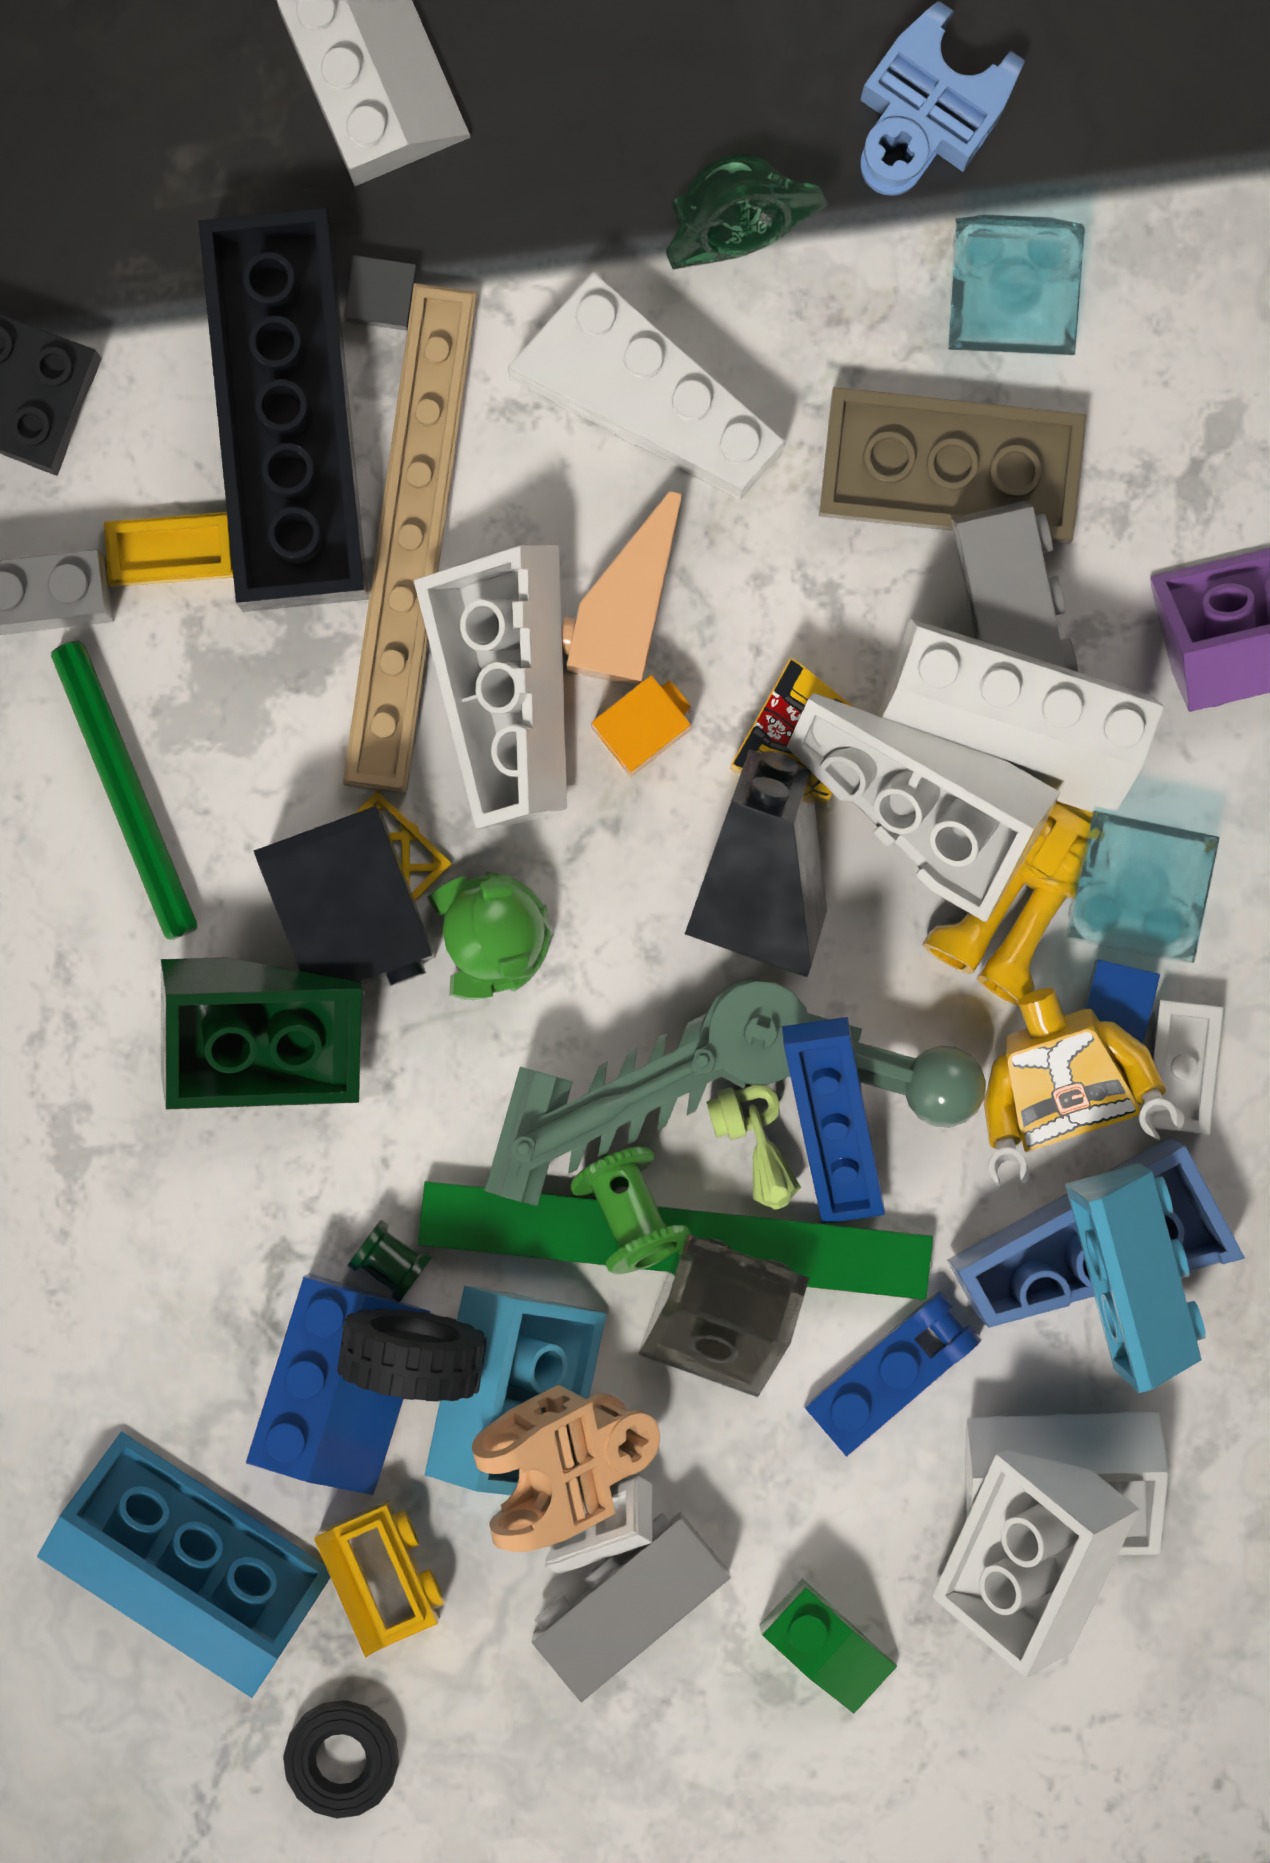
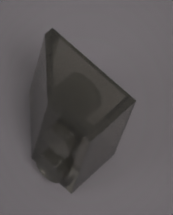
(724, 1315)

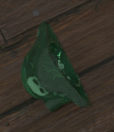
(737, 210)

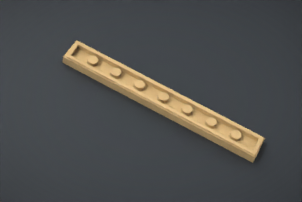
(409, 537)

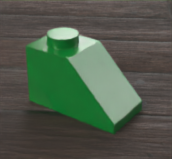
(826, 1646)

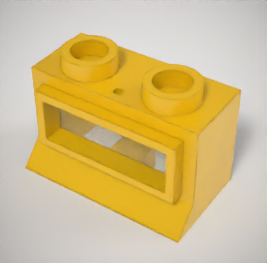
(379, 1576)

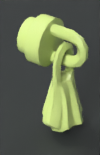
(772, 1178)

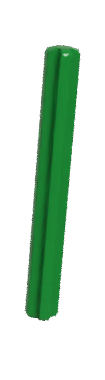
(124, 790)

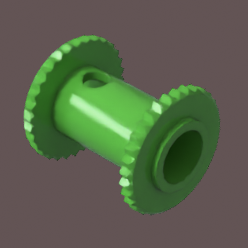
(631, 1214)

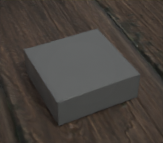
(380, 293)

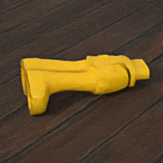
(1053, 875)

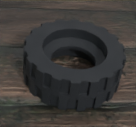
(411, 1354)

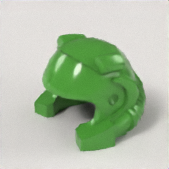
(492, 933)

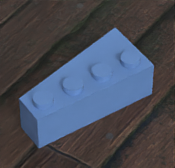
(1040, 1260)

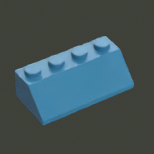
(185, 1564)

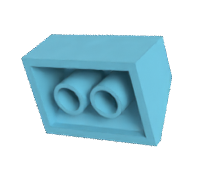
(1137, 1274)
(526, 1352)

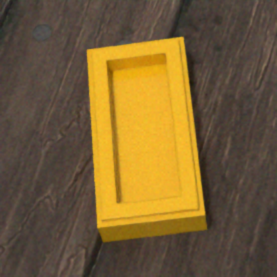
(168, 549)

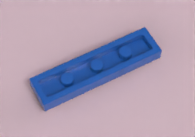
(833, 1119)

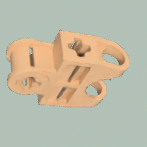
(563, 1463)

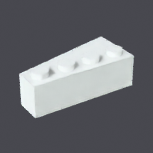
(633, 380)
(501, 679)

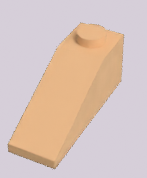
(621, 609)

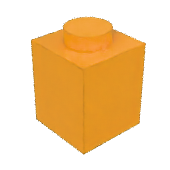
(643, 723)

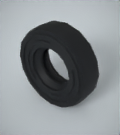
(347, 1798)

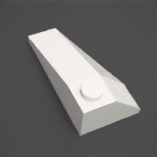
(941, 803)

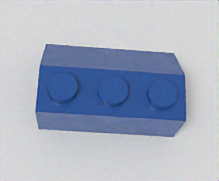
(313, 1418)

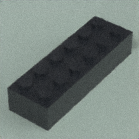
(283, 410)

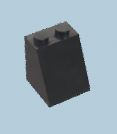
(766, 869)
(347, 901)

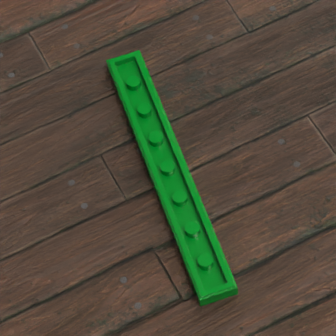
(578, 1232)

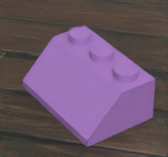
(1217, 628)

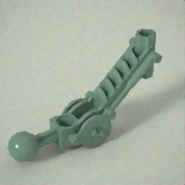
(732, 1041)

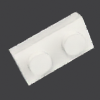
(1187, 1060)

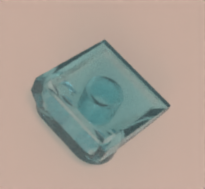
(1015, 284)
(1142, 887)

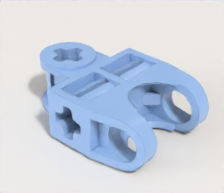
(929, 106)

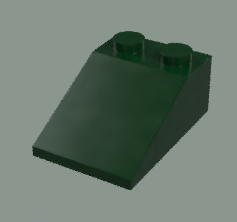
(257, 1035)

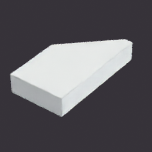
(619, 1533)

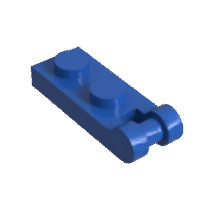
(890, 1375)

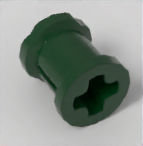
(389, 1261)

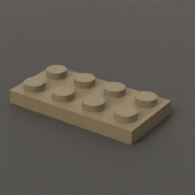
(946, 458)

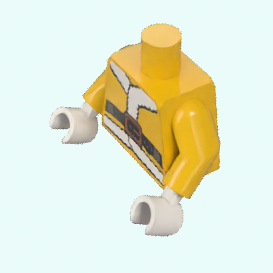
(1067, 1081)

